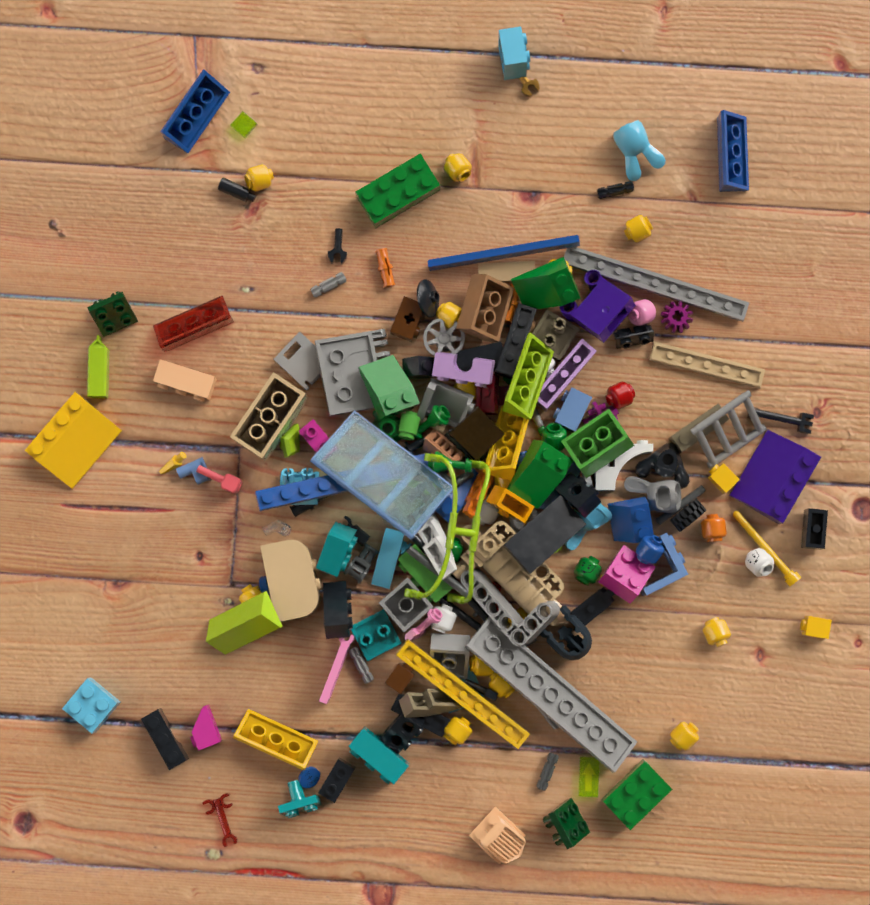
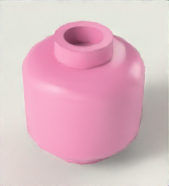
(642, 313)

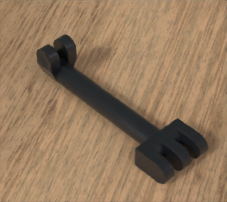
(801, 421)

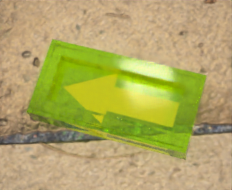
(588, 777)

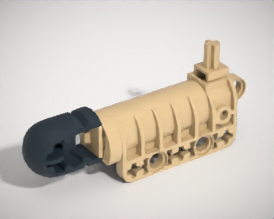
(525, 588)

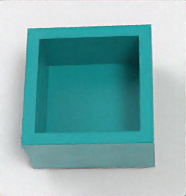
(337, 549)

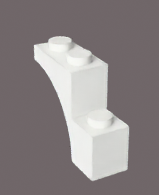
(606, 476)

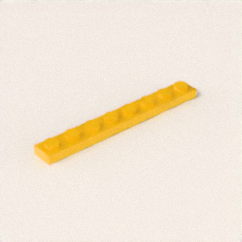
(462, 694)

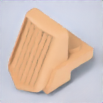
(499, 837)

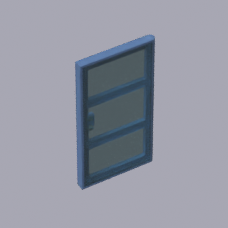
(382, 474)

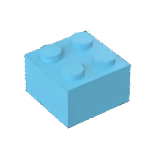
(513, 53)
(91, 705)

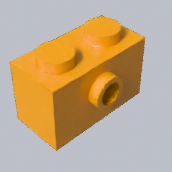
(509, 504)

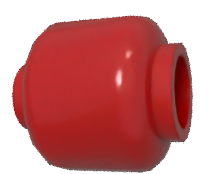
(620, 395)

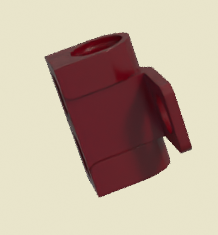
(491, 396)

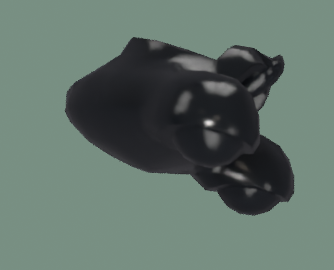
(665, 462)

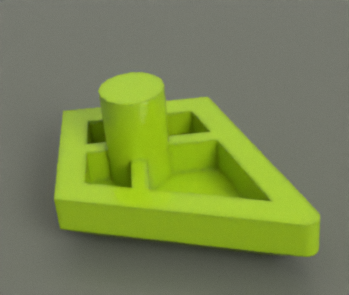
(291, 441)

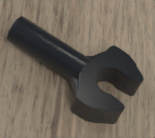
(337, 247)
(482, 690)

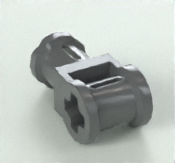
(360, 564)

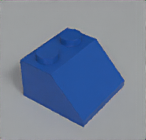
(631, 520)

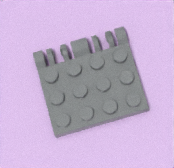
(339, 369)

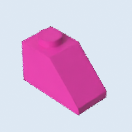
(205, 730)

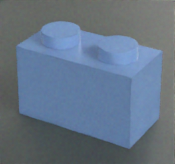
(572, 409)

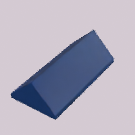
(195, 112)
(732, 152)

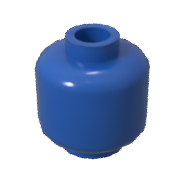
(650, 549)

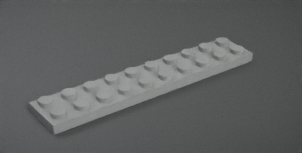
(552, 695)

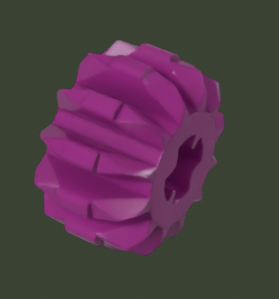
(682, 322)

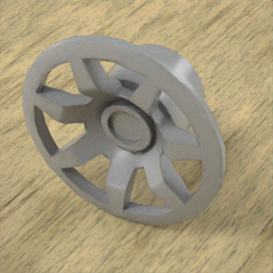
(443, 339)

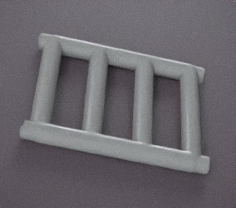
(713, 419)

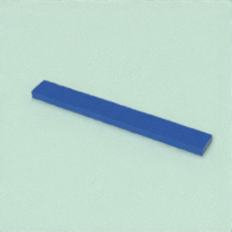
(504, 252)

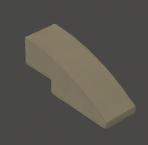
(427, 703)

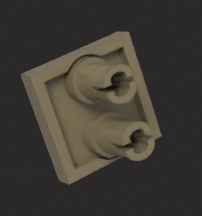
(555, 333)

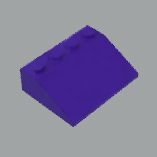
(775, 476)

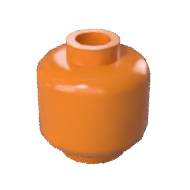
(713, 528)

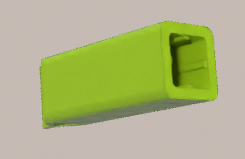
(98, 370)

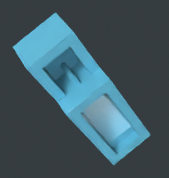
(387, 558)

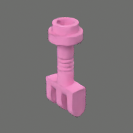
(434, 616)

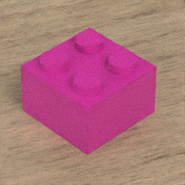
(626, 574)

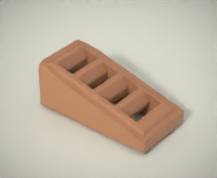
(437, 442)

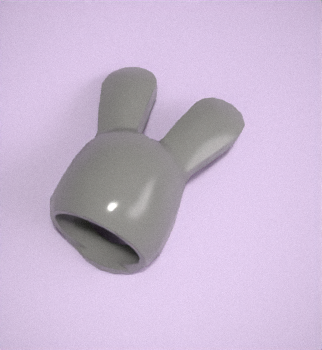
(661, 495)

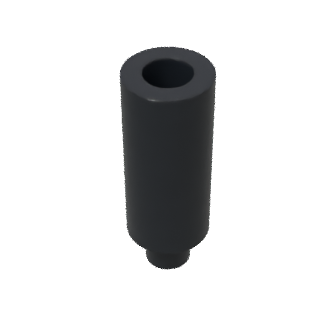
(236, 190)

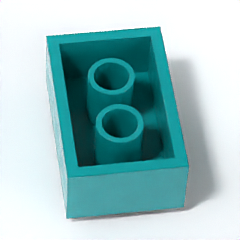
(378, 756)

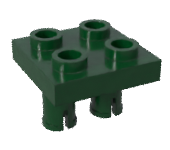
(112, 313)
(568, 823)

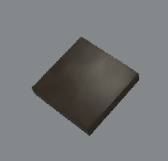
(477, 433)

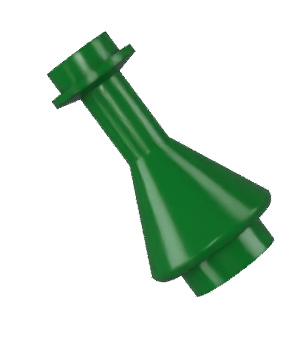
(438, 416)
(439, 467)

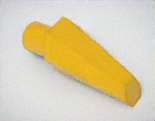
(173, 463)

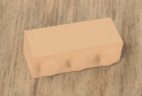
(184, 380)

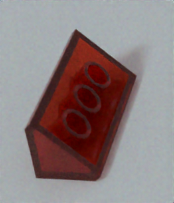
(193, 324)

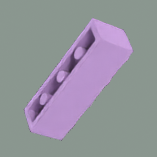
(565, 374)

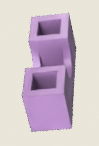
(446, 367)

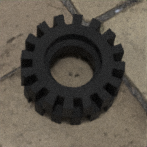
(688, 515)

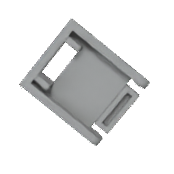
(303, 363)

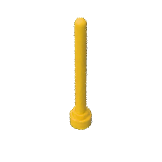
(790, 576)

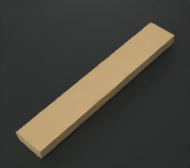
(707, 364)

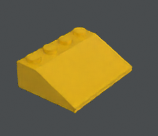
(73, 440)

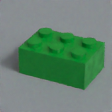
(636, 794)

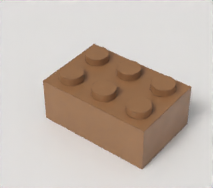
(485, 307)

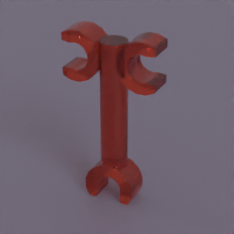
(218, 805)

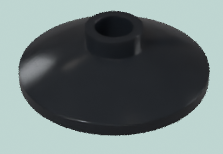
(427, 298)

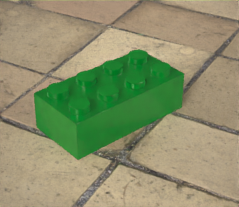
(398, 190)

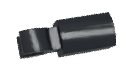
(362, 536)

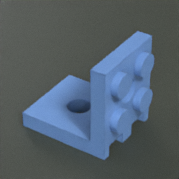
(676, 563)

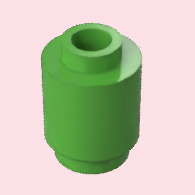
(408, 425)

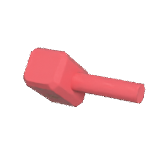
(228, 482)

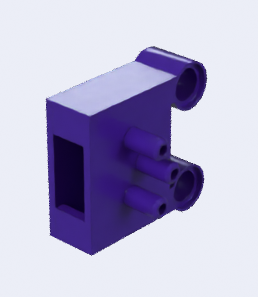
(601, 309)

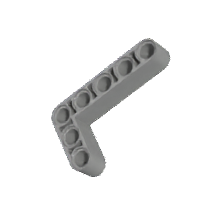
(507, 611)

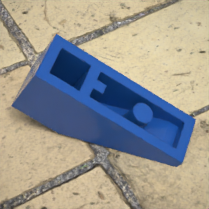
(446, 507)

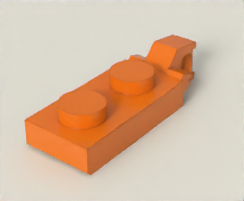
(474, 493)

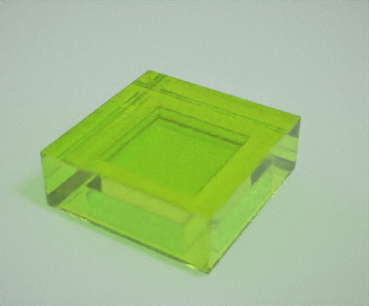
(243, 124)

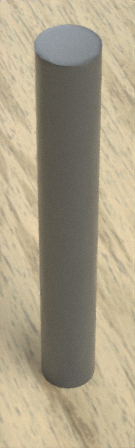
(684, 502)

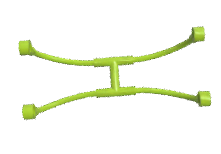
(453, 530)

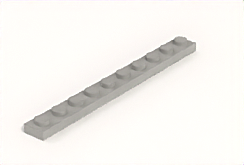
(657, 283)

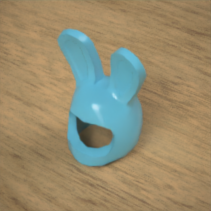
(632, 141)
(595, 519)

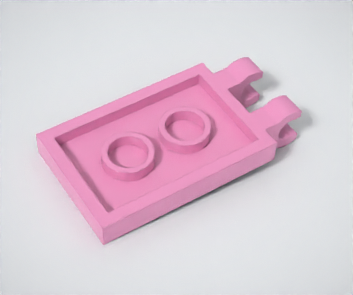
(335, 670)

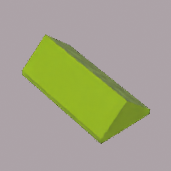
(528, 378)
(243, 624)

